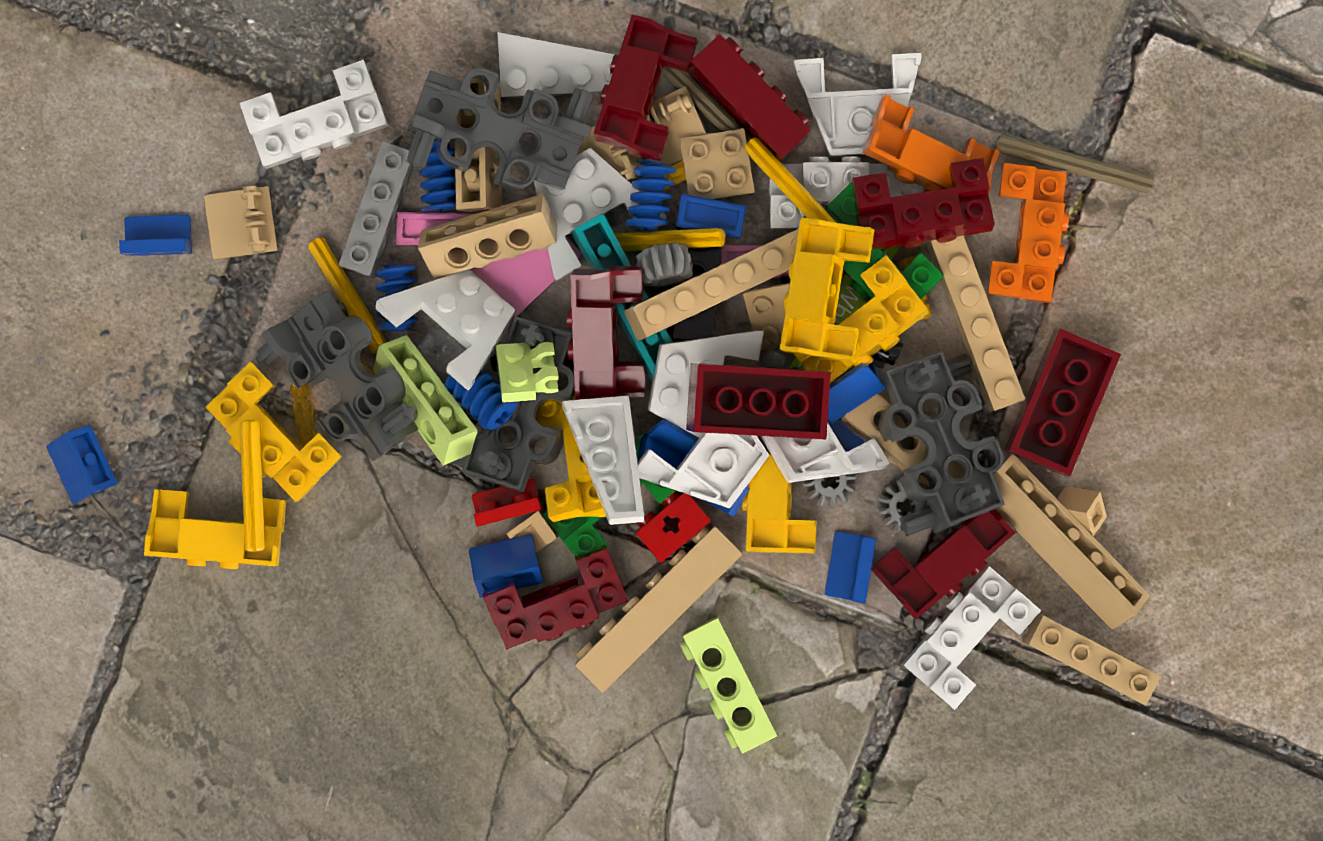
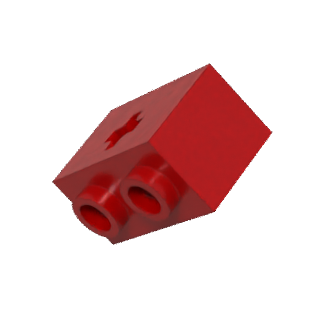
(664, 543)

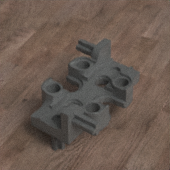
(556, 136)
(306, 343)
(512, 463)
(948, 498)

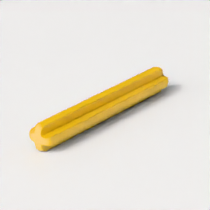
(785, 181)
(691, 238)
(344, 288)
(252, 485)

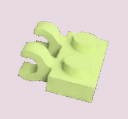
(516, 370)

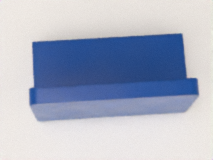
(156, 235)
(853, 390)
(668, 442)
(81, 463)
(505, 562)
(850, 566)

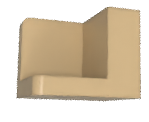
(1085, 506)
(538, 528)

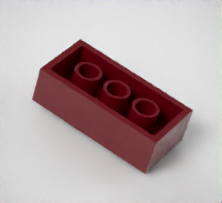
(749, 98)
(758, 401)
(1062, 402)

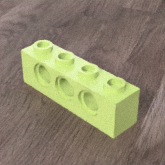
(437, 413)
(758, 727)

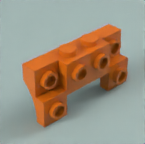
(915, 155)
(1038, 234)

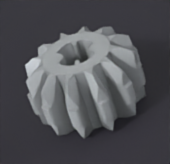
(665, 265)
(829, 491)
(891, 509)

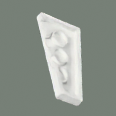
(549, 67)
(608, 450)

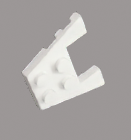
(847, 115)
(590, 191)
(462, 308)
(672, 369)
(819, 458)
(712, 470)

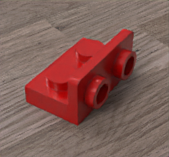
(505, 503)

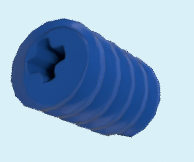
(438, 183)
(650, 195)
(396, 280)
(483, 400)

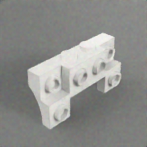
(319, 125)
(823, 182)
(962, 628)

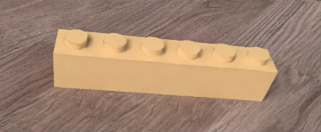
(712, 287)
(976, 323)
(1067, 545)
(657, 609)

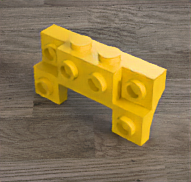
(816, 286)
(878, 321)
(281, 457)
(578, 494)
(770, 514)
(204, 540)

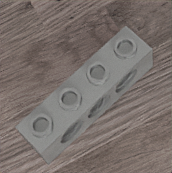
(377, 211)

